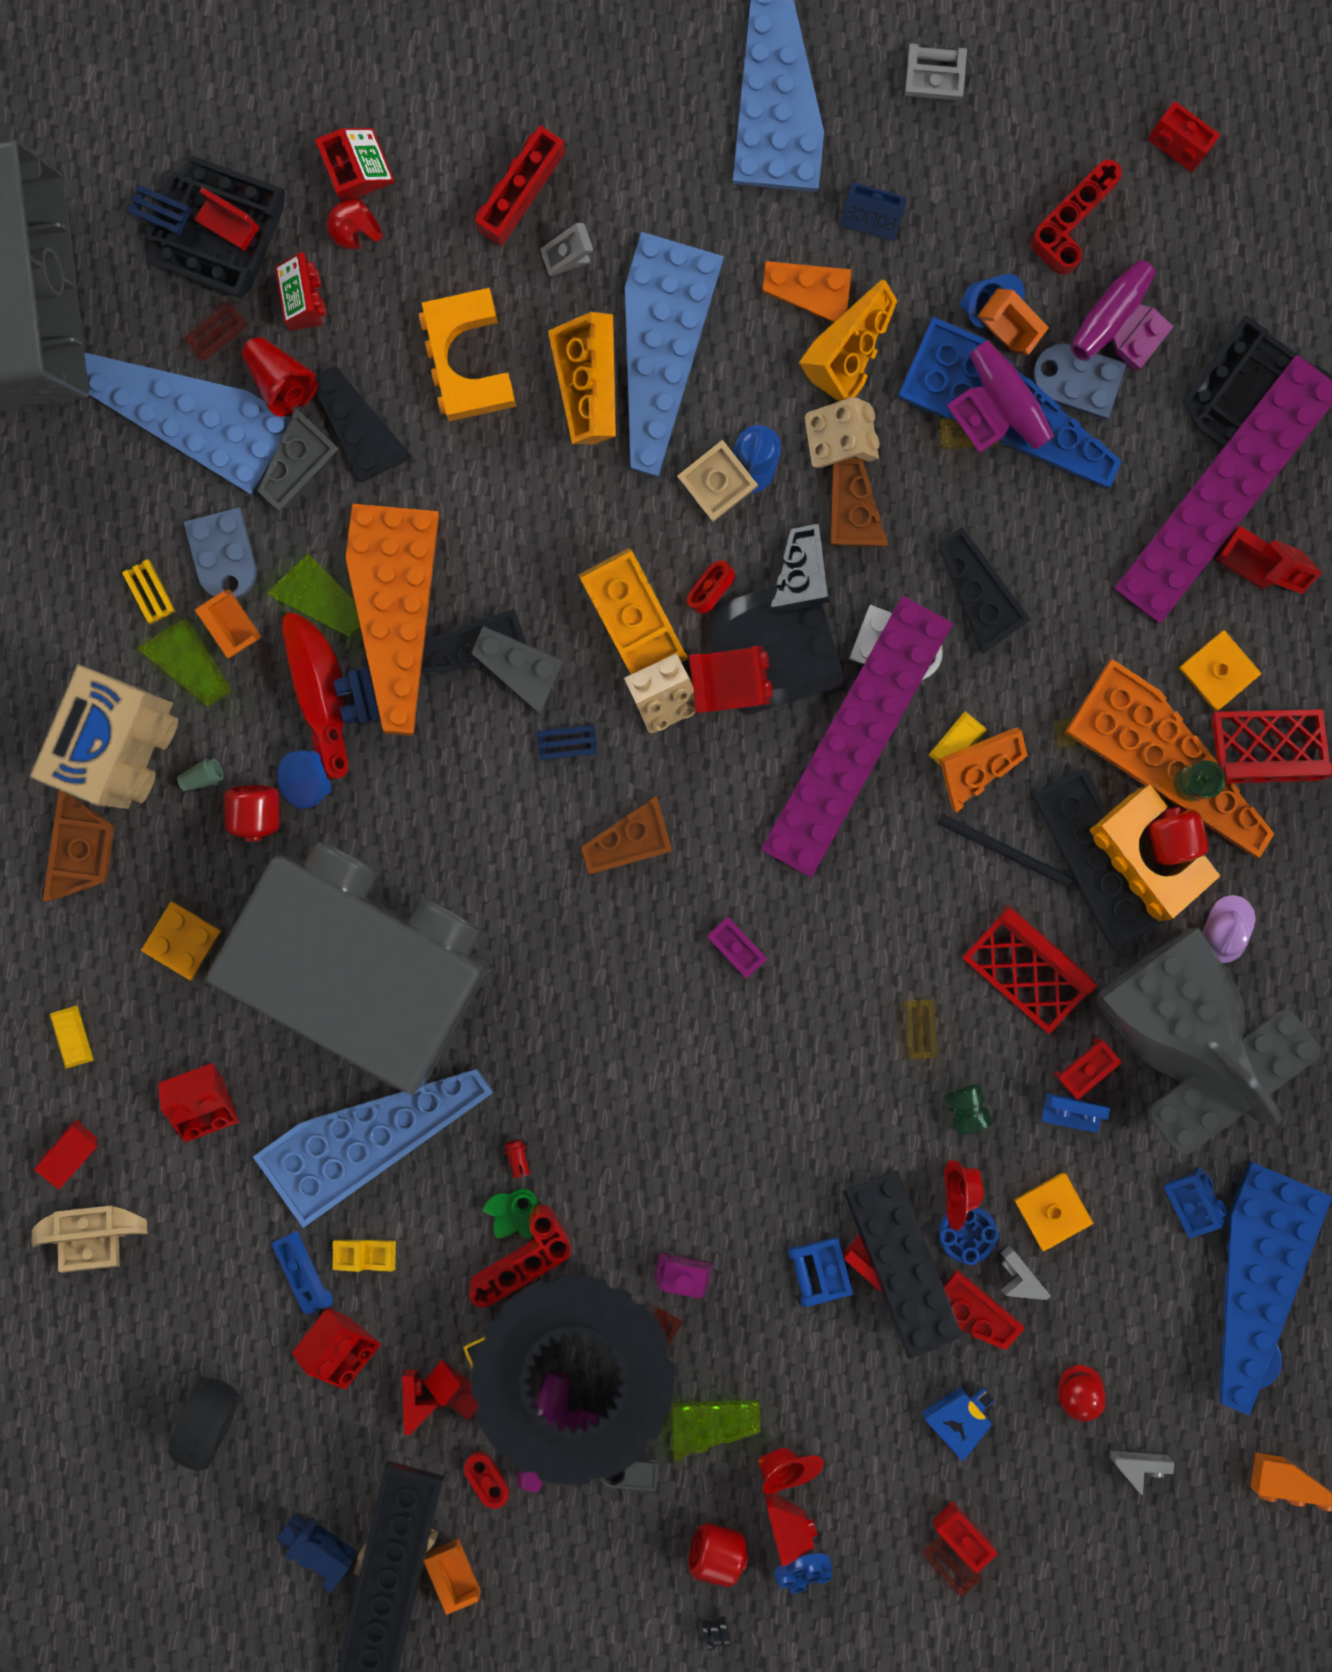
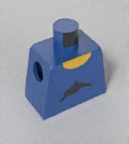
(960, 1419)

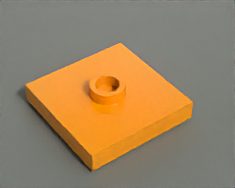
(1219, 670)
(1053, 1211)

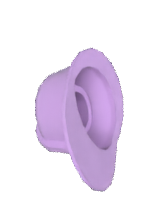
(1229, 927)

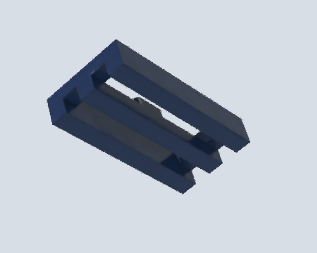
(139, 201)
(565, 731)

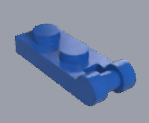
(301, 1274)

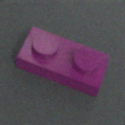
(737, 947)

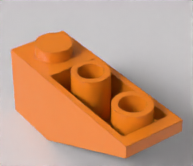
(1279, 1478)

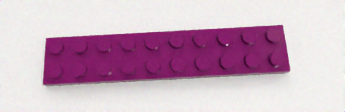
(1227, 489)
(857, 736)

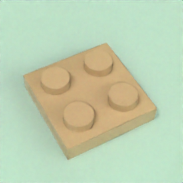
(717, 481)

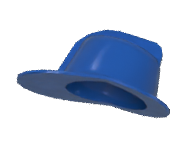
(981, 291)
(759, 452)

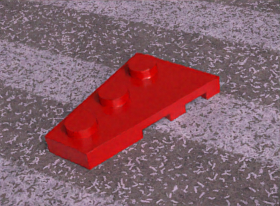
(980, 1313)

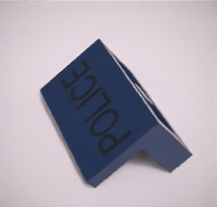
(873, 211)

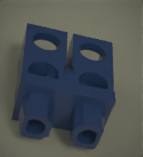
(361, 686)
(317, 1549)

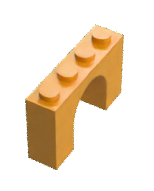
(445, 321)
(1119, 837)

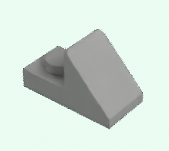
(567, 250)
(1025, 1284)
(1135, 1464)

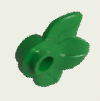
(509, 1215)

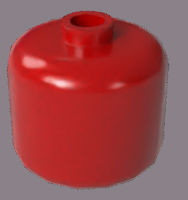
(251, 811)
(1177, 836)
(717, 1555)

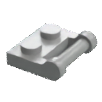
(933, 80)

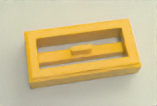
(137, 570)

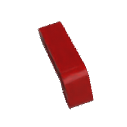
(1078, 211)
(516, 1263)

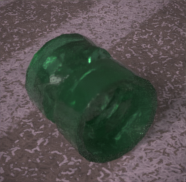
(1199, 781)
(968, 1109)

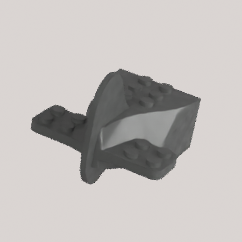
(1190, 1024)

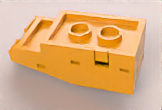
(631, 611)

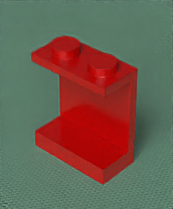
(730, 679)

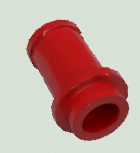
(516, 1156)

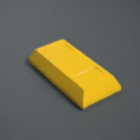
(961, 735)
(71, 1037)

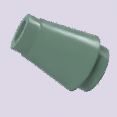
(201, 775)

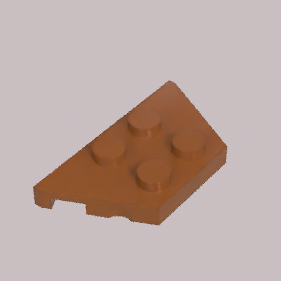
(78, 849)

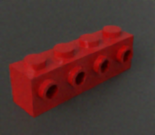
(520, 185)

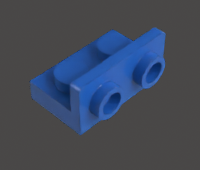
(1073, 1112)
(1196, 1203)

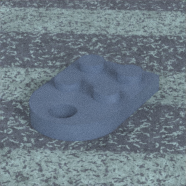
(1079, 383)
(222, 551)

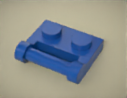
(829, 1268)

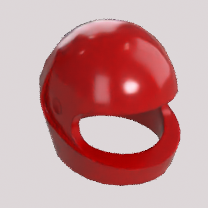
(349, 218)
(1082, 1395)

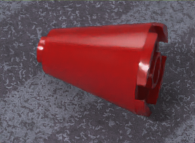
(279, 376)

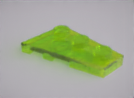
(188, 661)

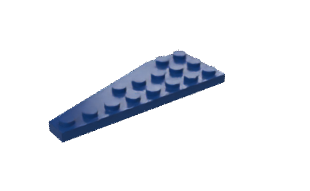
(945, 371)
(1267, 1250)

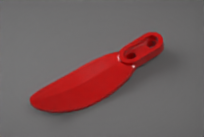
(313, 677)

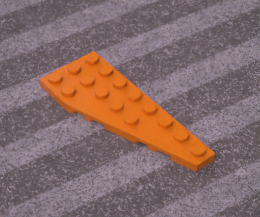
(391, 581)
(1144, 737)

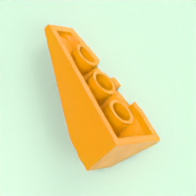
(842, 352)

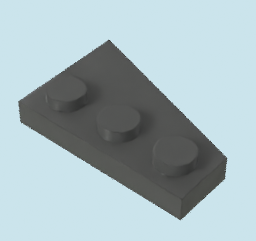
(296, 461)
(518, 665)

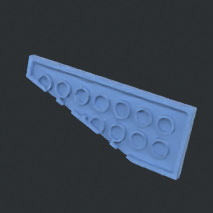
(779, 110)
(665, 316)
(203, 419)
(345, 1149)

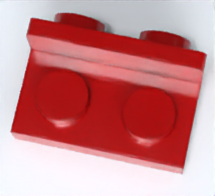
(1183, 136)

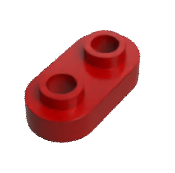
(710, 587)
(486, 1479)

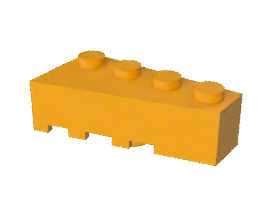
(586, 375)

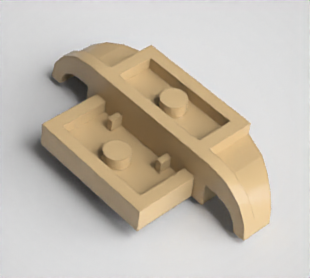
(87, 1236)

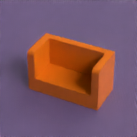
(1012, 321)
(228, 623)
(452, 1576)

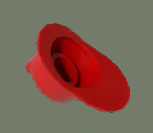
(963, 1192)
(786, 1469)

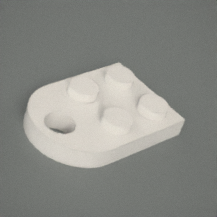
(869, 633)

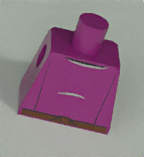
(682, 1275)

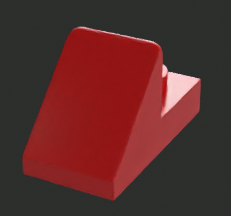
(451, 1389)
(415, 1409)

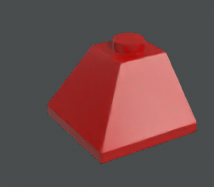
(790, 1528)

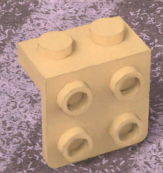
(842, 432)
(662, 693)

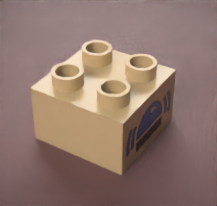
(105, 740)

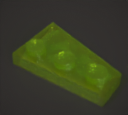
(318, 595)
(710, 1423)

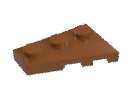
(853, 508)
(629, 840)

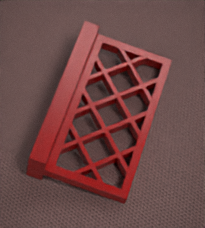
(1279, 769)
(1045, 950)

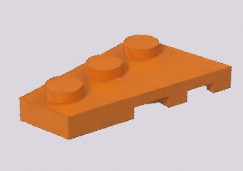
(812, 288)
(977, 765)

